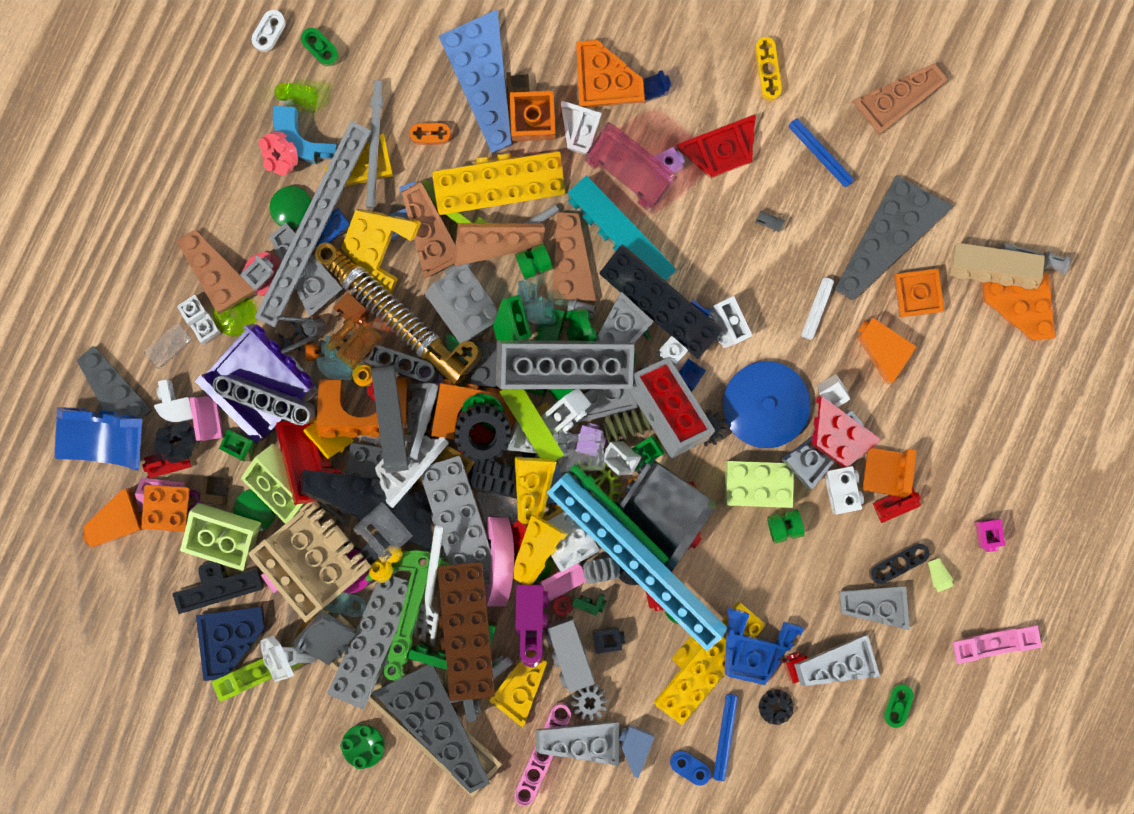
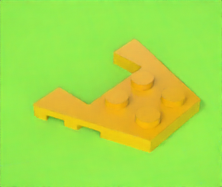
(369, 239)

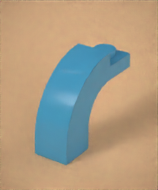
(286, 121)

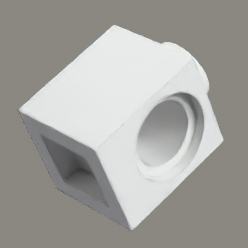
(834, 391)

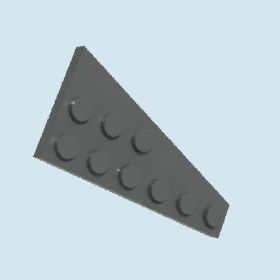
(896, 225)
(426, 712)

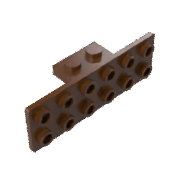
(465, 631)

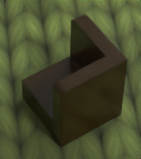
(517, 83)
(214, 490)

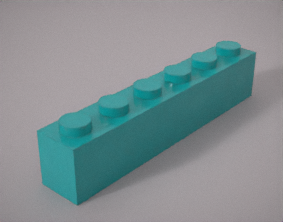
(616, 226)

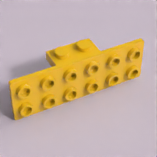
(498, 181)
(699, 671)

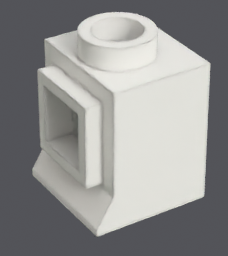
(673, 350)
(613, 457)

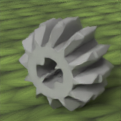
(601, 570)
(587, 709)

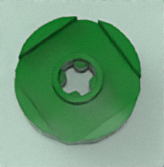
(579, 326)

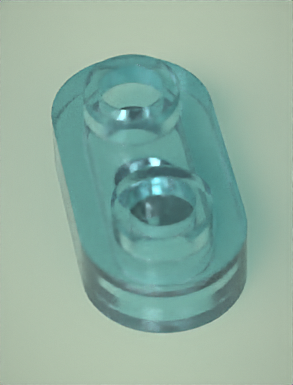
(345, 607)

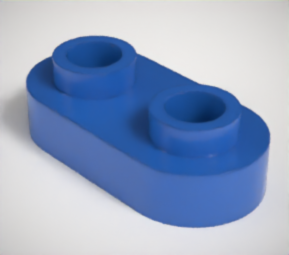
(690, 768)

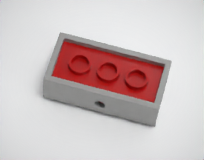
(670, 408)

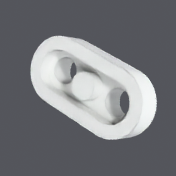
(267, 31)

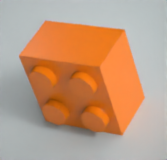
(532, 116)

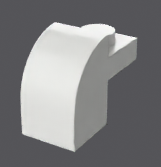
(170, 408)

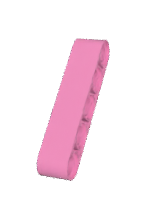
(538, 763)

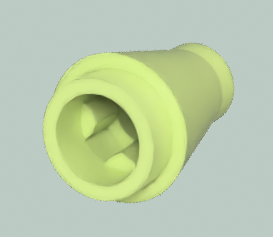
(940, 576)

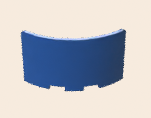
(98, 436)

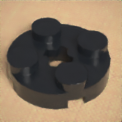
(168, 436)

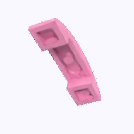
(501, 562)
(996, 643)

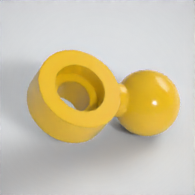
(385, 569)

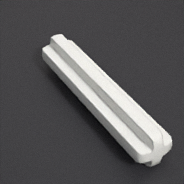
(817, 308)

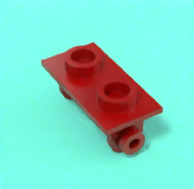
(156, 466)
(895, 506)

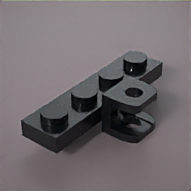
(217, 587)

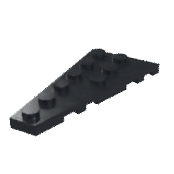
(362, 495)

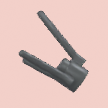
(311, 327)

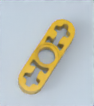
(776, 84)

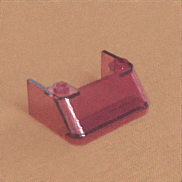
(631, 166)

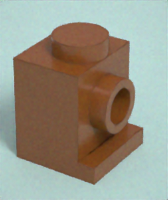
(349, 306)

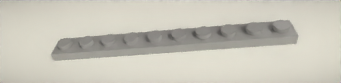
(313, 224)

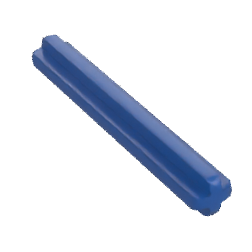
(821, 152)
(725, 737)

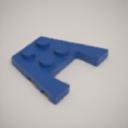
(752, 657)

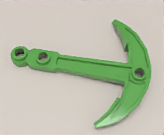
(412, 605)

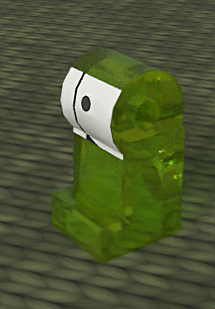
(298, 94)

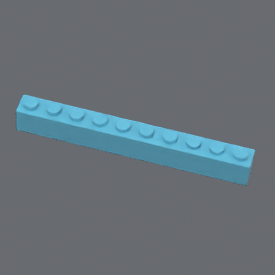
(637, 561)

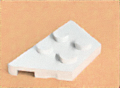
(398, 483)

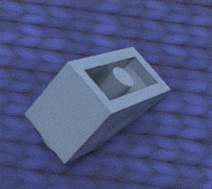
(636, 745)

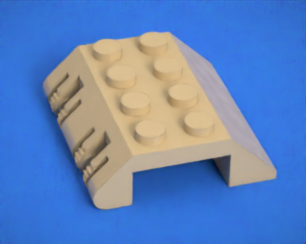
(309, 561)

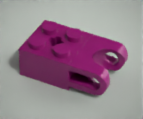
(531, 621)

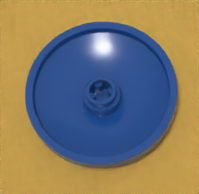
(766, 404)

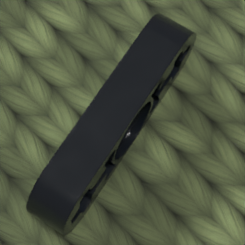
(910, 550)

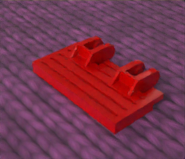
(298, 455)

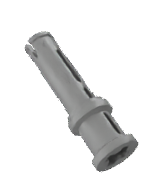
(1051, 261)

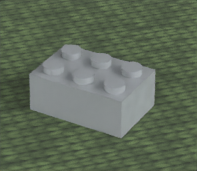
(463, 304)
(569, 654)

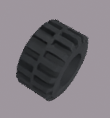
(487, 450)
(494, 478)

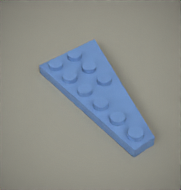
(478, 64)

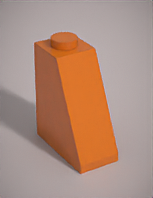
(885, 348)
(114, 520)

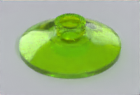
(235, 326)

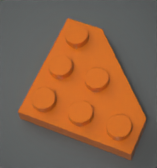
(605, 77)
(1023, 308)

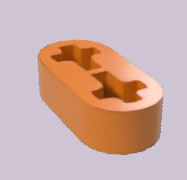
(430, 128)

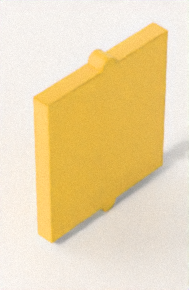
(327, 446)

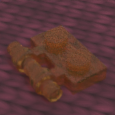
(357, 345)

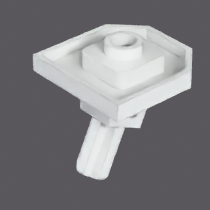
(279, 658)

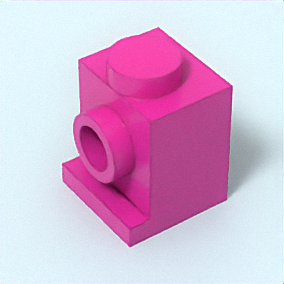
(997, 539)

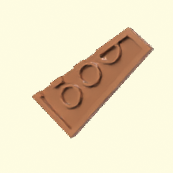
(894, 100)
(433, 239)
(491, 240)
(571, 265)
(215, 274)

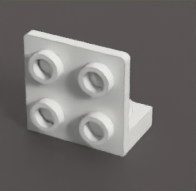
(575, 546)

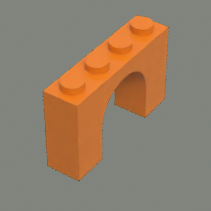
(451, 400)
(334, 421)

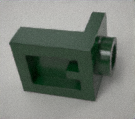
(585, 604)

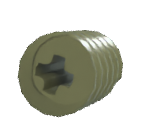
(625, 424)

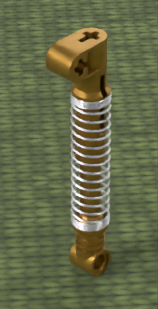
(352, 278)

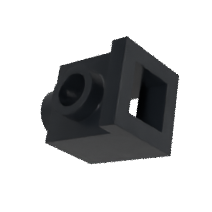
(602, 646)

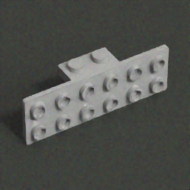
(458, 514)
(371, 645)

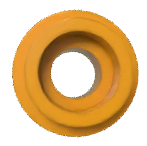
(355, 375)

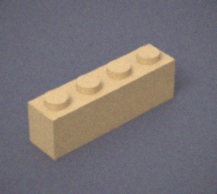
(997, 266)

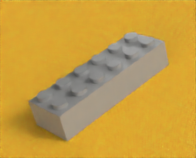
(564, 364)

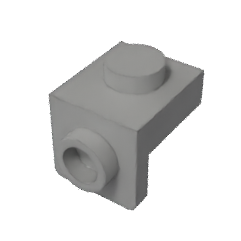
(258, 272)

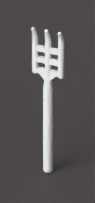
(429, 593)

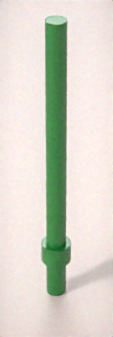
(588, 483)

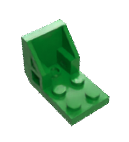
(424, 654)

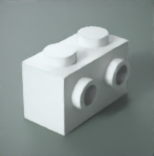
(731, 321)
(565, 411)
(843, 490)

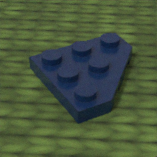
(226, 638)

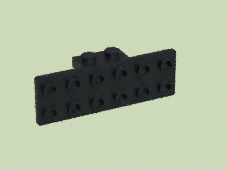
(660, 301)

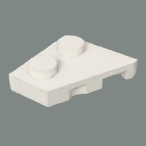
(579, 126)

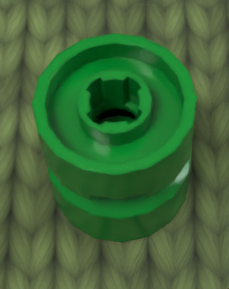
(533, 261)
(778, 528)

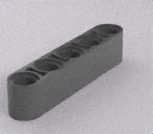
(398, 359)
(255, 399)
(389, 419)

